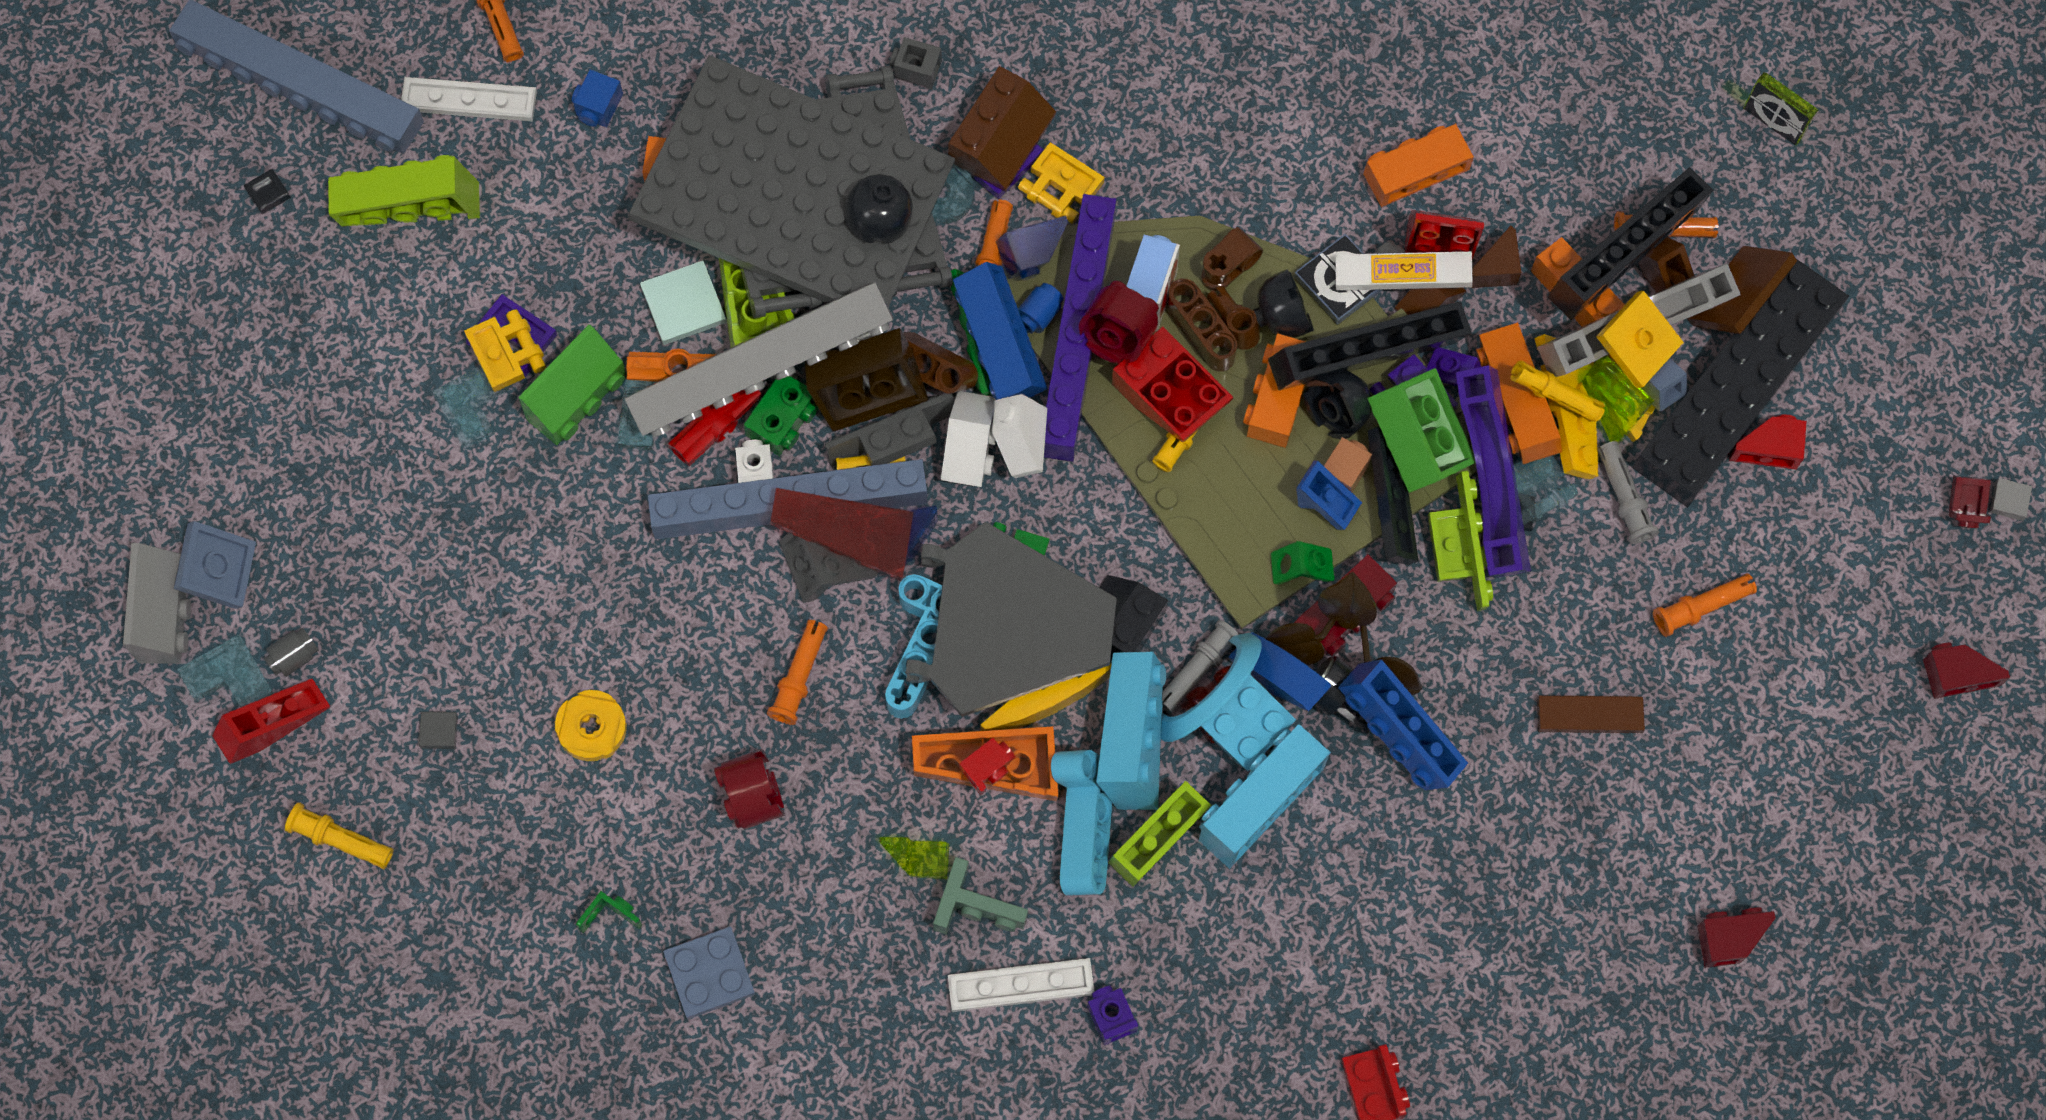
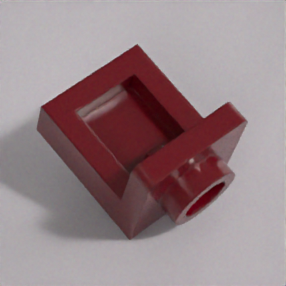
(1969, 501)

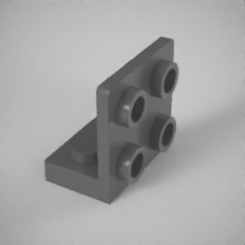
(818, 568)

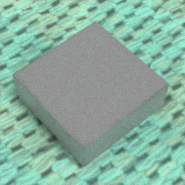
(2010, 499)

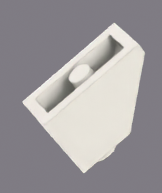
(1020, 434)

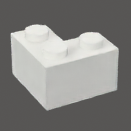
(969, 440)

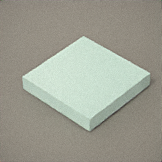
(683, 302)

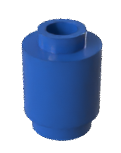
(1040, 308)

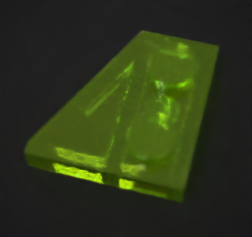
(1621, 398)

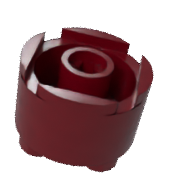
(1119, 323)
(750, 789)

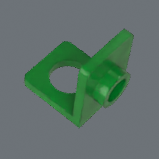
(1306, 561)
(618, 905)

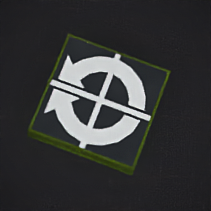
(1780, 108)

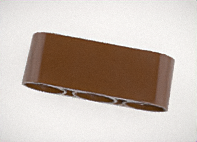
(1202, 339)
(942, 365)

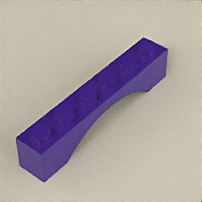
(1502, 516)

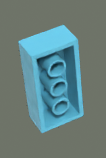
(1263, 796)

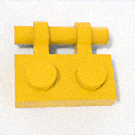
(1067, 175)
(495, 354)

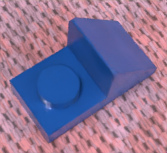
(1327, 495)

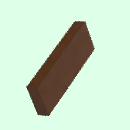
(1590, 714)

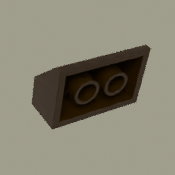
(866, 380)

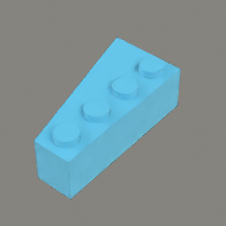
(1132, 732)

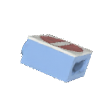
(1155, 270)

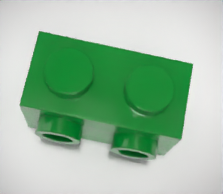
(781, 415)

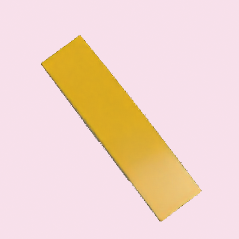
(1044, 703)

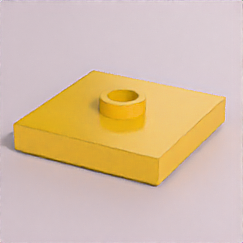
(1639, 339)

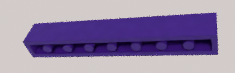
(1072, 354)

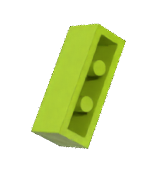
(1159, 833)

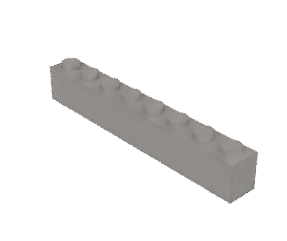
(760, 358)

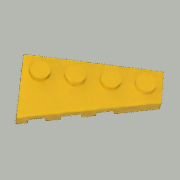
(1577, 433)

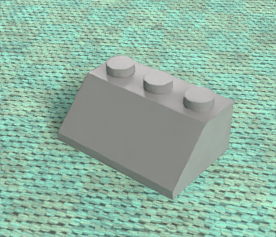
(154, 607)

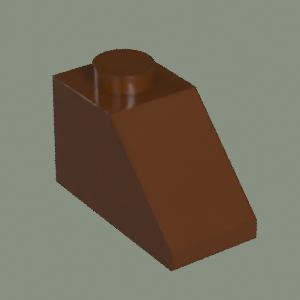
(1666, 265)

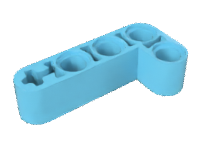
(916, 649)
(1085, 823)

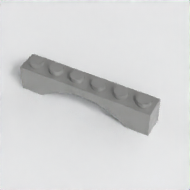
(1675, 304)

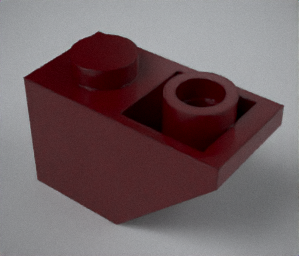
(1732, 938)

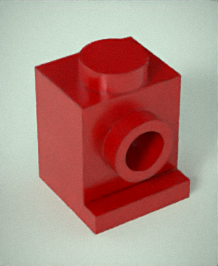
(987, 764)

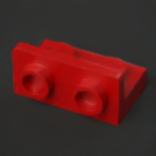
(1375, 1085)

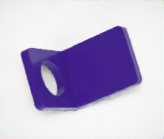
(1449, 362)

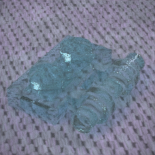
(1538, 477)

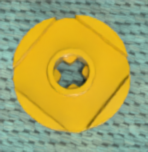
(580, 709)

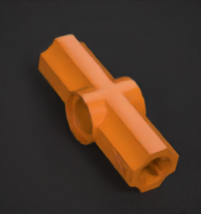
(658, 366)

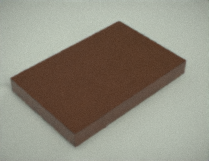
(1756, 276)

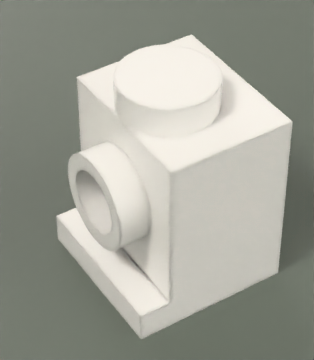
(754, 451)

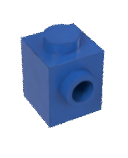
(597, 99)

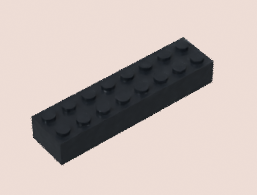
(1739, 384)

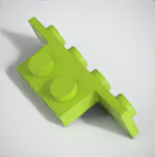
(1458, 544)

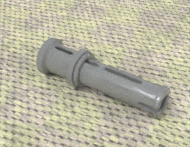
(1631, 506)
(1207, 655)

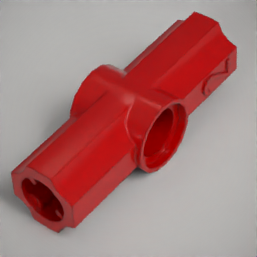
(711, 427)

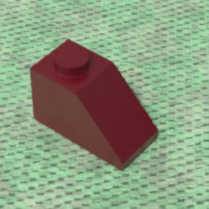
(1961, 670)

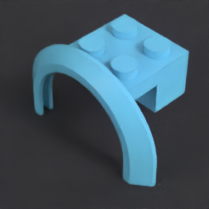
(1236, 712)

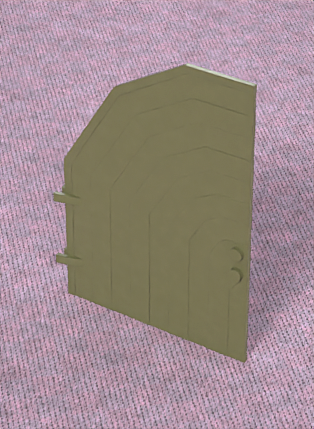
(1229, 493)

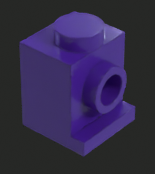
(1108, 1027)

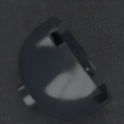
(878, 209)
(1282, 306)
(1339, 403)

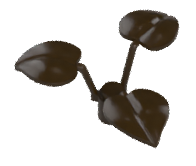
(1351, 606)

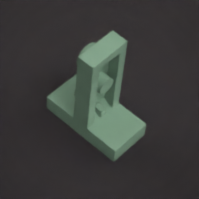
(974, 905)

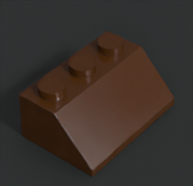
(1001, 129)

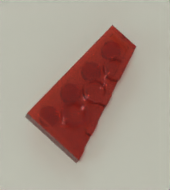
(859, 530)

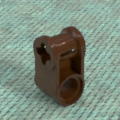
(1229, 259)

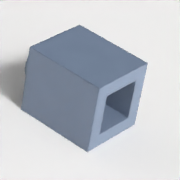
(1667, 385)

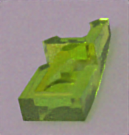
(919, 858)

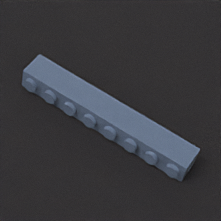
(296, 77)
(752, 502)

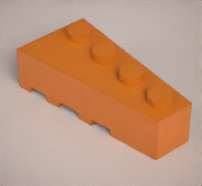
(1029, 773)

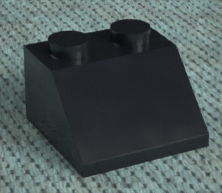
(1135, 615)

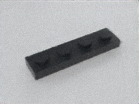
(1393, 503)

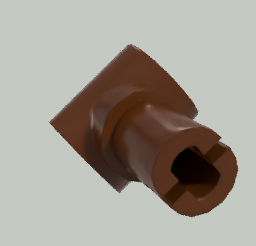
(1235, 317)

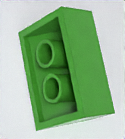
(572, 386)
(1422, 430)

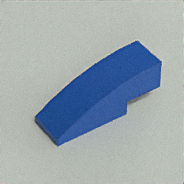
(1287, 676)

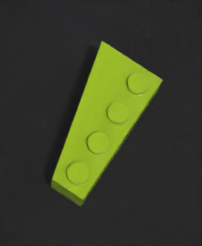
(404, 193)
(739, 315)

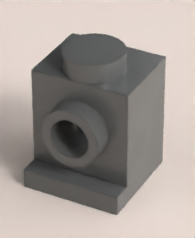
(919, 53)

